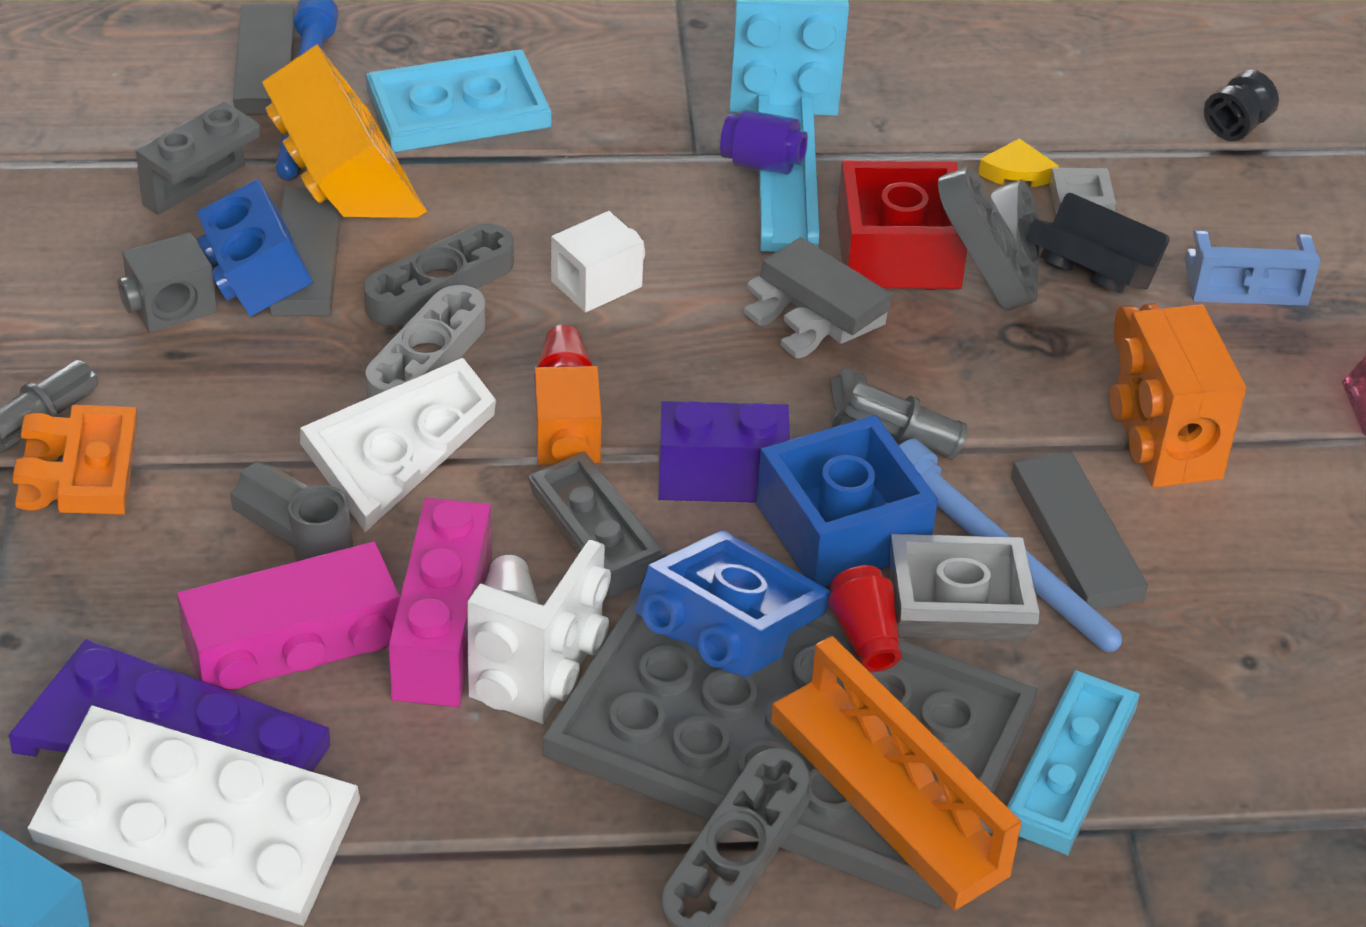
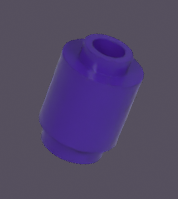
(763, 141)

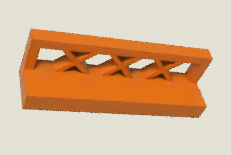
(892, 778)

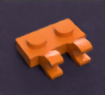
(95, 462)

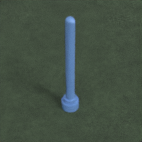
(1045, 583)

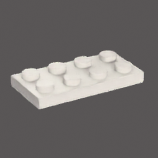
(196, 814)

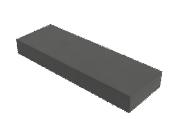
(262, 50)
(316, 236)
(590, 509)
(1079, 531)

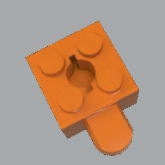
(1175, 393)

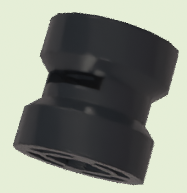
(1241, 105)

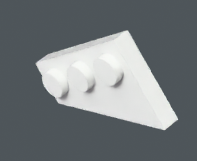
(397, 437)

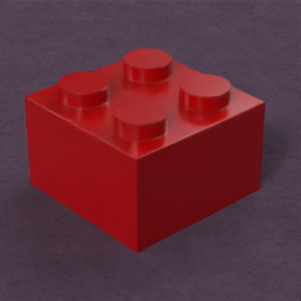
(897, 225)

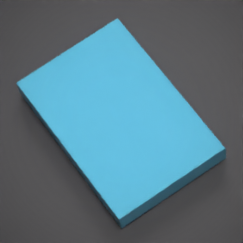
(457, 100)

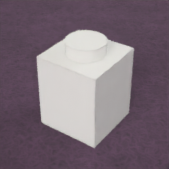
(597, 261)

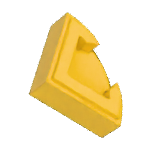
(1017, 162)

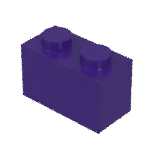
(715, 448)

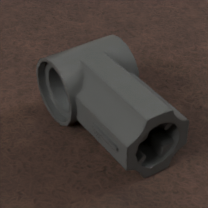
(305, 517)

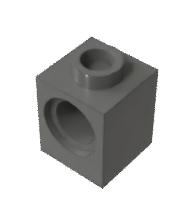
(168, 282)

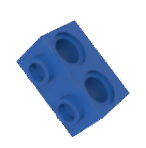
(251, 249)

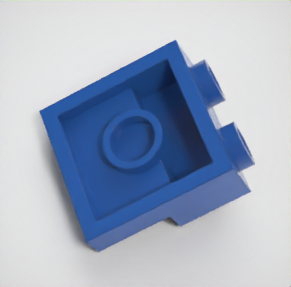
(729, 602)

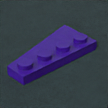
(164, 698)

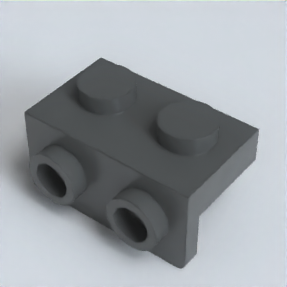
(193, 156)

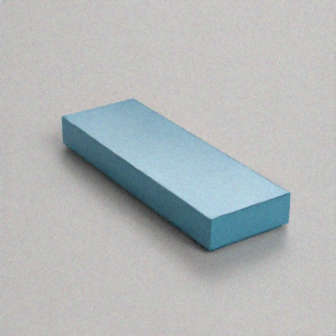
(1072, 760)

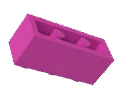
(289, 617)
(432, 617)

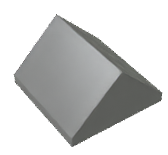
(962, 587)

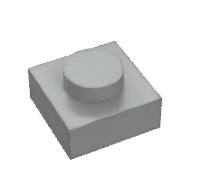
(1086, 182)

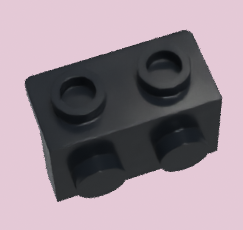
(1101, 240)

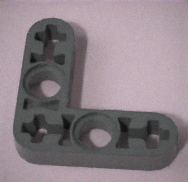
(995, 233)

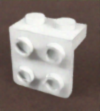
(532, 653)

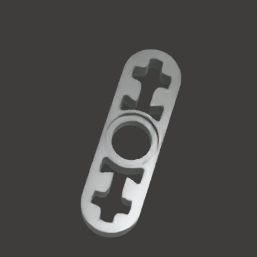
(430, 325)

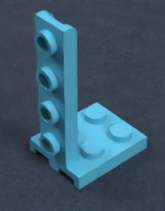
(789, 66)

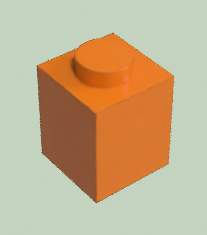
(567, 413)

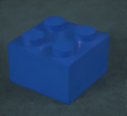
(842, 497)

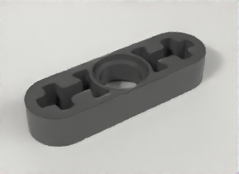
(403, 288)
(748, 789)

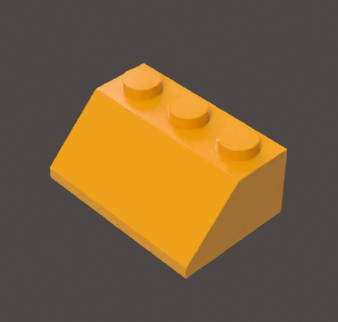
(338, 141)

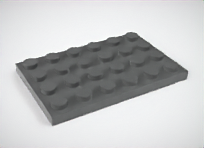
(686, 731)

